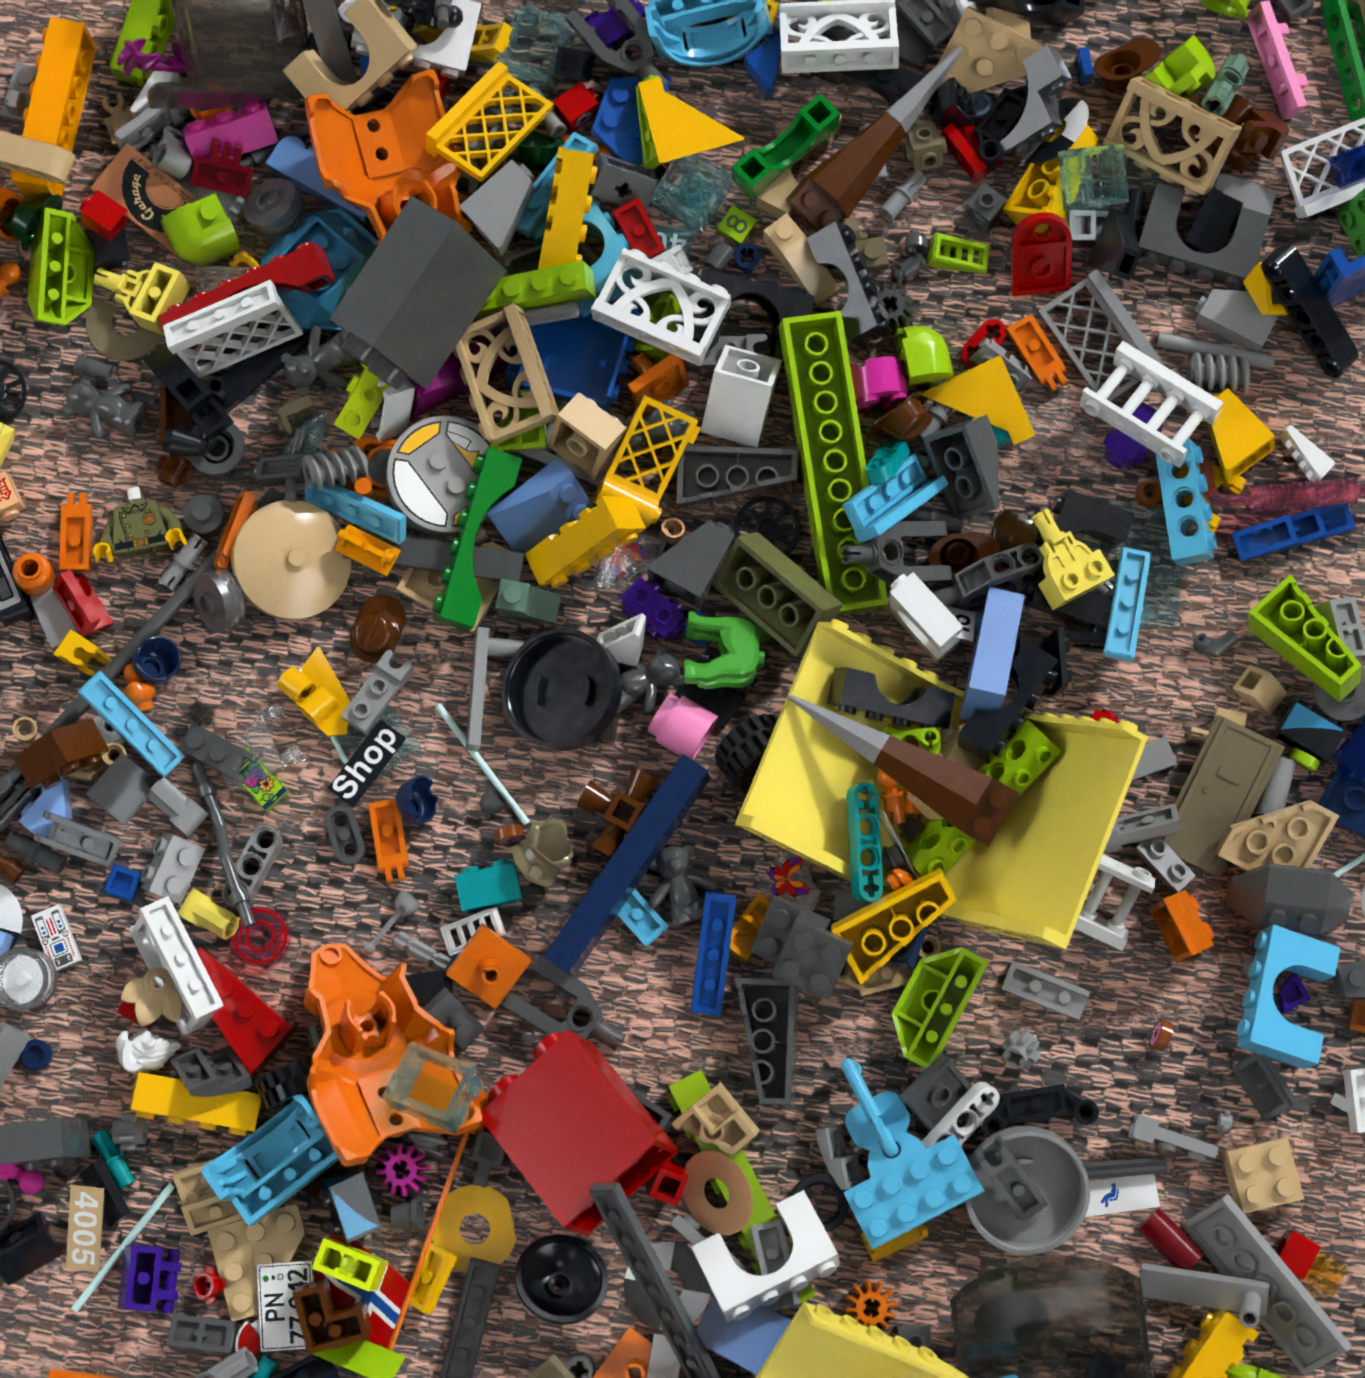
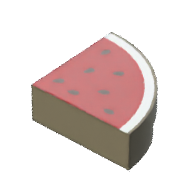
(247, 1338)

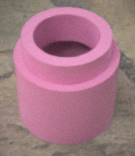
(682, 726)

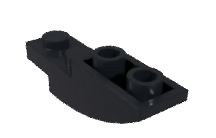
(188, 391)

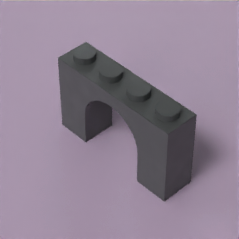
(1162, 244)

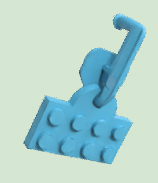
(903, 1188)

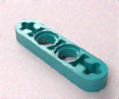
(859, 842)

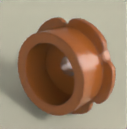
(1152, 487)

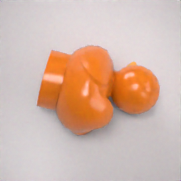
(136, 691)

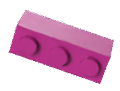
(246, 127)

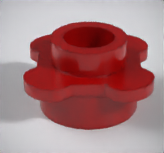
(201, 1285)

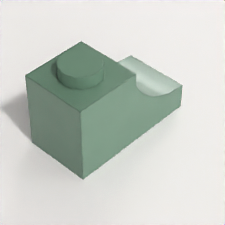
(527, 602)

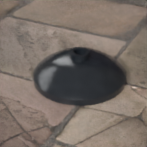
(565, 1263)

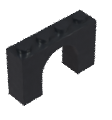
(775, 300)
(1088, 517)

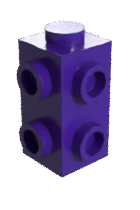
(610, 26)
(1123, 450)
(663, 617)

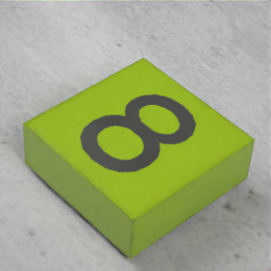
(736, 225)

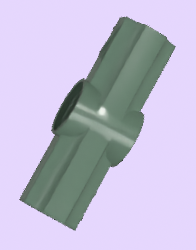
(1225, 84)

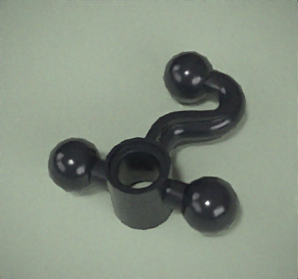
(424, 12)

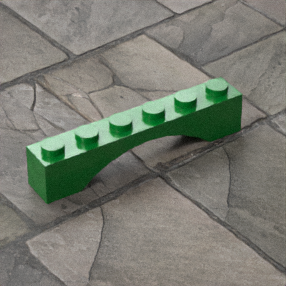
(460, 596)

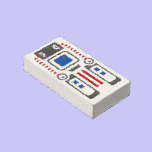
(56, 937)

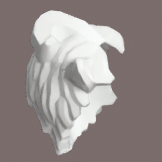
(144, 1051)

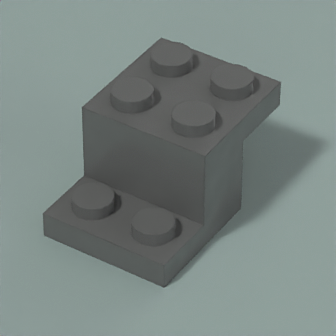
(801, 947)

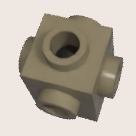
(924, 147)

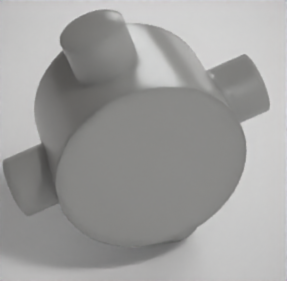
(1224, 1122)

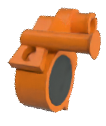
(377, 462)

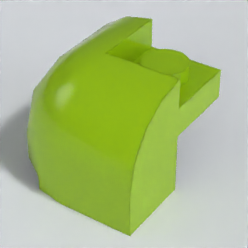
(1184, 70)
(201, 232)
(924, 355)

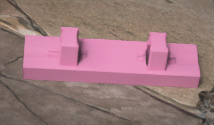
(1276, 61)

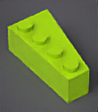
(147, 20)

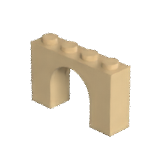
(388, 49)

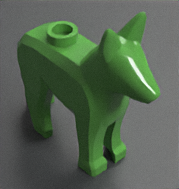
(739, 650)

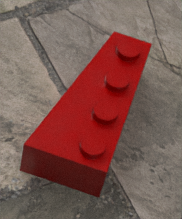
(246, 1019)

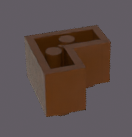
(61, 753)
(325, 1325)

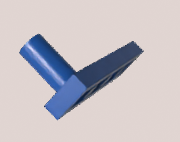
(713, 952)

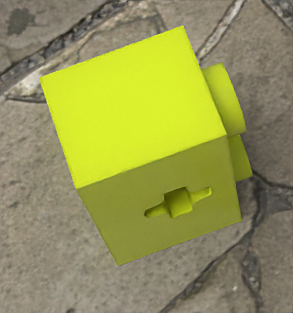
(350, 1264)

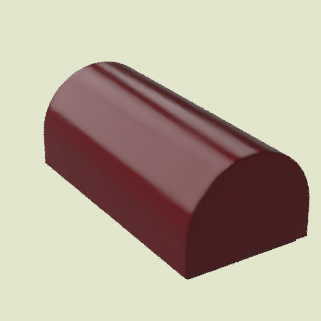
(1170, 1240)

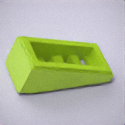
(946, 262)

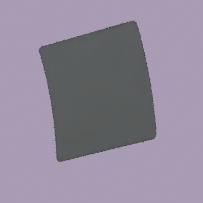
(122, 789)

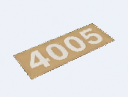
(85, 1228)

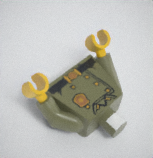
(138, 529)

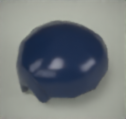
(158, 660)
(416, 801)

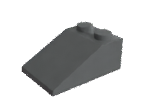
(969, 461)

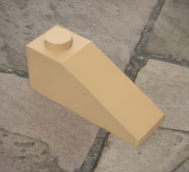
(793, 252)

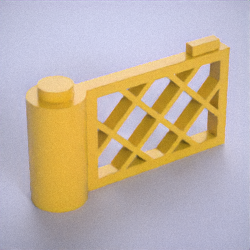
(644, 498)

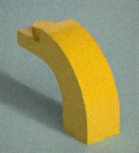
(487, 40)

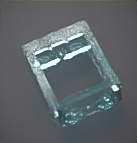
(528, 73)
(1077, 176)
(406, 1075)

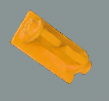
(366, 549)

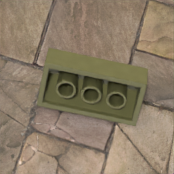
(775, 592)

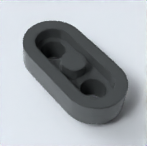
(346, 835)

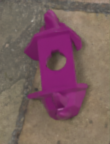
(134, 58)

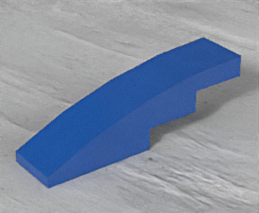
(1292, 531)

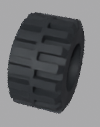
(743, 750)

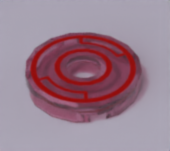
(276, 946)

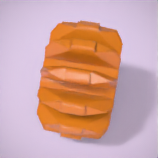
(882, 1307)

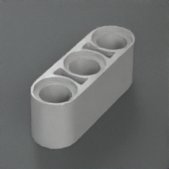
(251, 852)

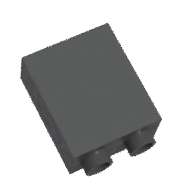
(416, 296)

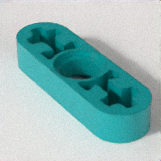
(887, 461)

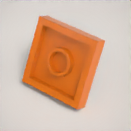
(657, 381)
(488, 966)
(628, 1357)

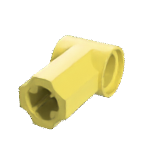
(204, 912)

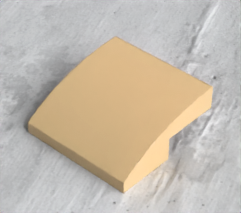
(200, 1203)

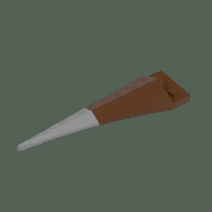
(843, 179)
(955, 792)

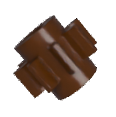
(173, 470)

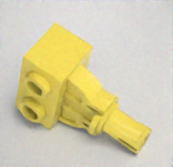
(146, 292)
(1067, 564)

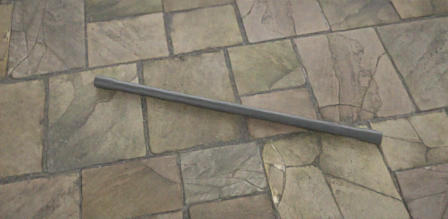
(125, 656)

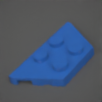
(618, 120)

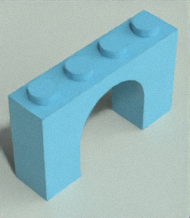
(601, 227)
(1262, 1026)

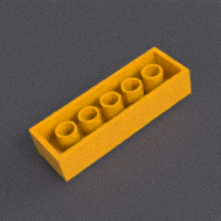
(56, 97)

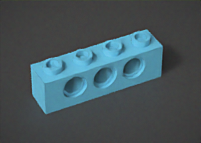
(1200, 545)

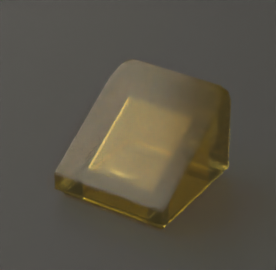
(1326, 1273)

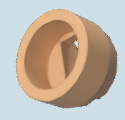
(677, 528)

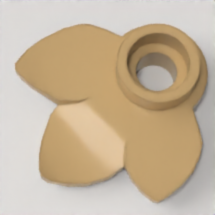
(153, 1001)

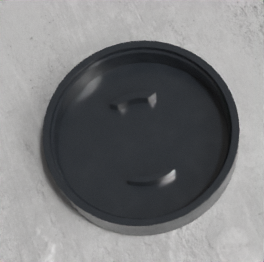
(561, 689)

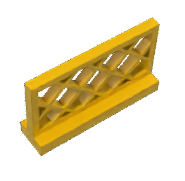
(467, 112)

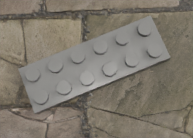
(1292, 1313)

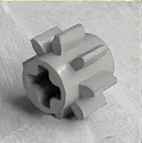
(1021, 1049)
(129, 1132)

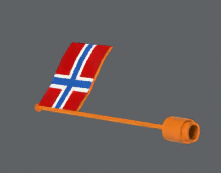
(391, 1300)

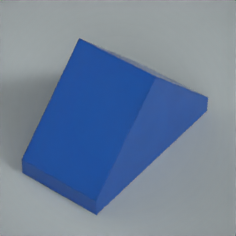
(763, 65)

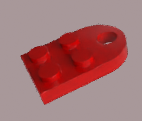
(1041, 259)

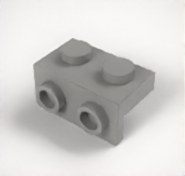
(171, 867)

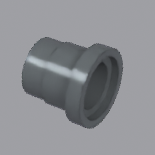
(408, 1214)

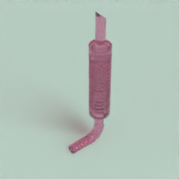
(1286, 495)

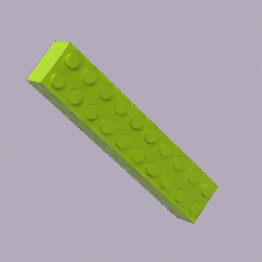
(828, 451)

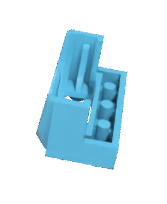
(711, 43)
(280, 1156)

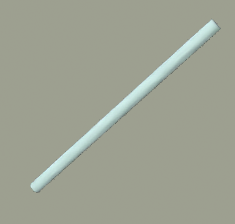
(483, 765)
(120, 1250)

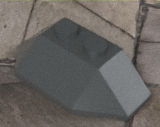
(1290, 898)

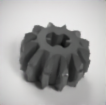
(902, 306)

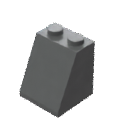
(693, 563)

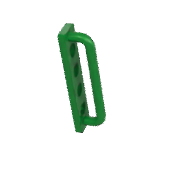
(1351, 60)

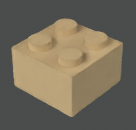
(586, 436)
(1262, 1175)

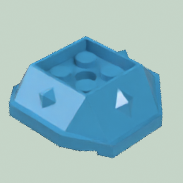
(347, 250)

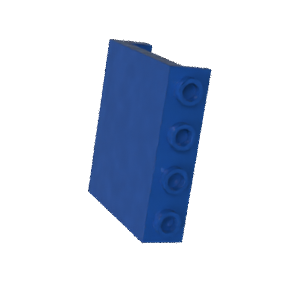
(1339, 278)
(580, 358)

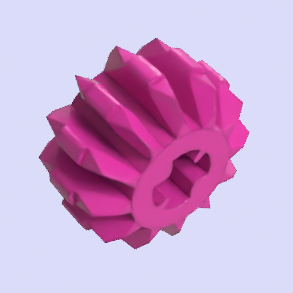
(412, 1165)

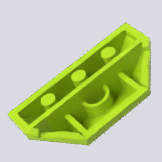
(60, 269)
(935, 1002)

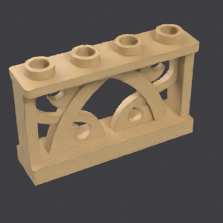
(1210, 127)
(540, 393)

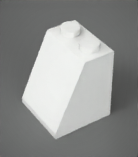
(740, 396)

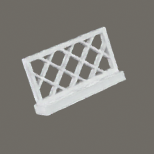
(1333, 195)
(228, 317)

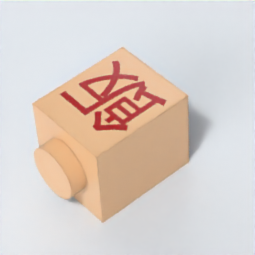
(10, 498)

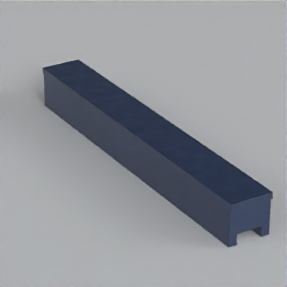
(628, 865)

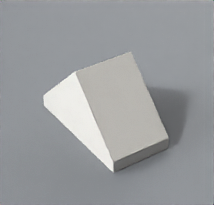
(625, 640)

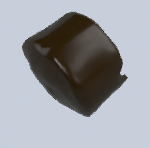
(1014, 529)

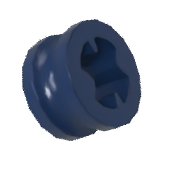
(755, 257)

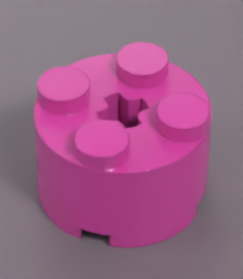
(879, 383)

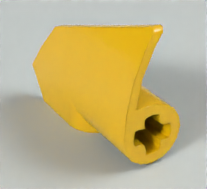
(317, 694)

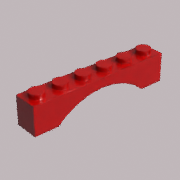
(301, 270)

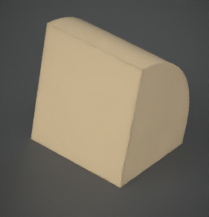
(1260, 689)

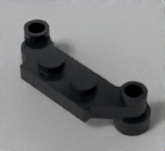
(999, 123)
(1037, 1105)

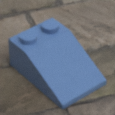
(539, 507)

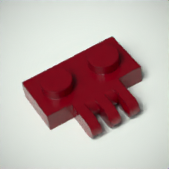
(223, 171)

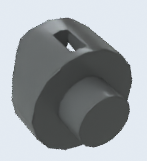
(204, 516)

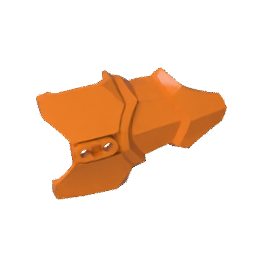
(382, 188)
(364, 1037)

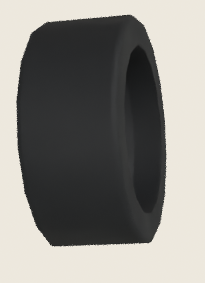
(843, 1205)

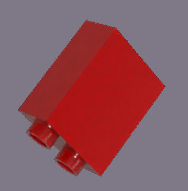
(575, 1126)

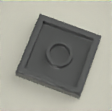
(935, 1091)

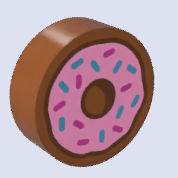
(508, 834)
(1161, 1035)

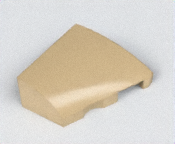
(718, 1120)

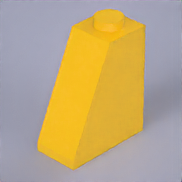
(1238, 437)

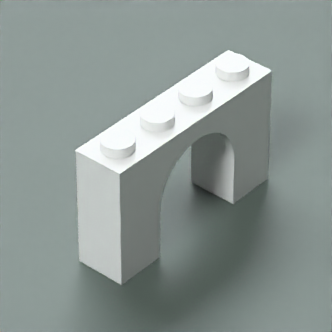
(448, 52)
(924, 616)
(741, 1292)

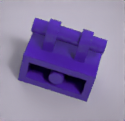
(141, 1279)

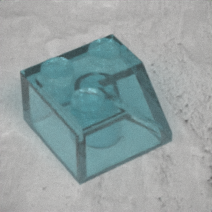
(692, 191)

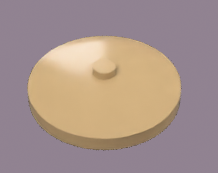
(289, 560)

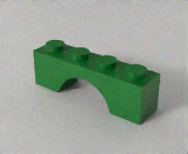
(806, 131)

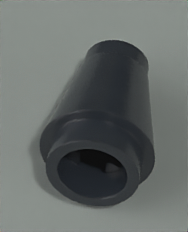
(182, 443)

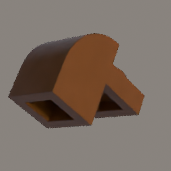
(1262, 134)

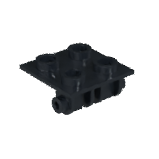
(721, 700)

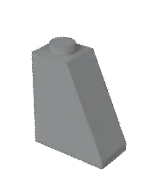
(500, 205)
(1235, 318)

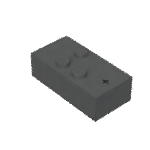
(45, 1141)

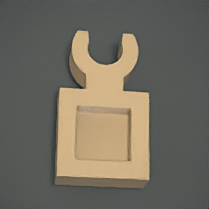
(118, 117)

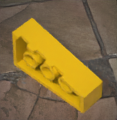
(567, 208)
(585, 540)
(170, 1098)

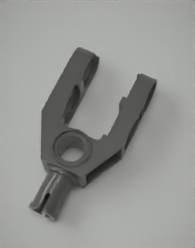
(618, 59)
(892, 566)
(973, 582)
(585, 1002)

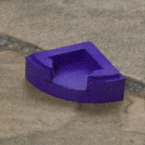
(1292, 993)

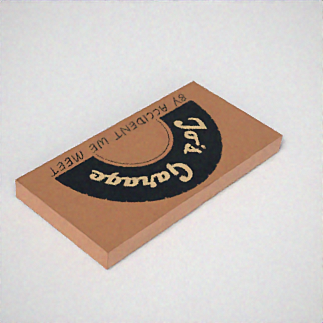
(143, 191)

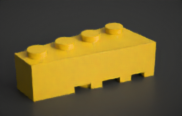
(1041, 184)
(893, 921)
(1215, 1347)

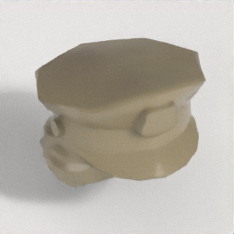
(543, 852)

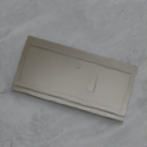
(1221, 791)

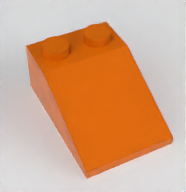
(1181, 925)

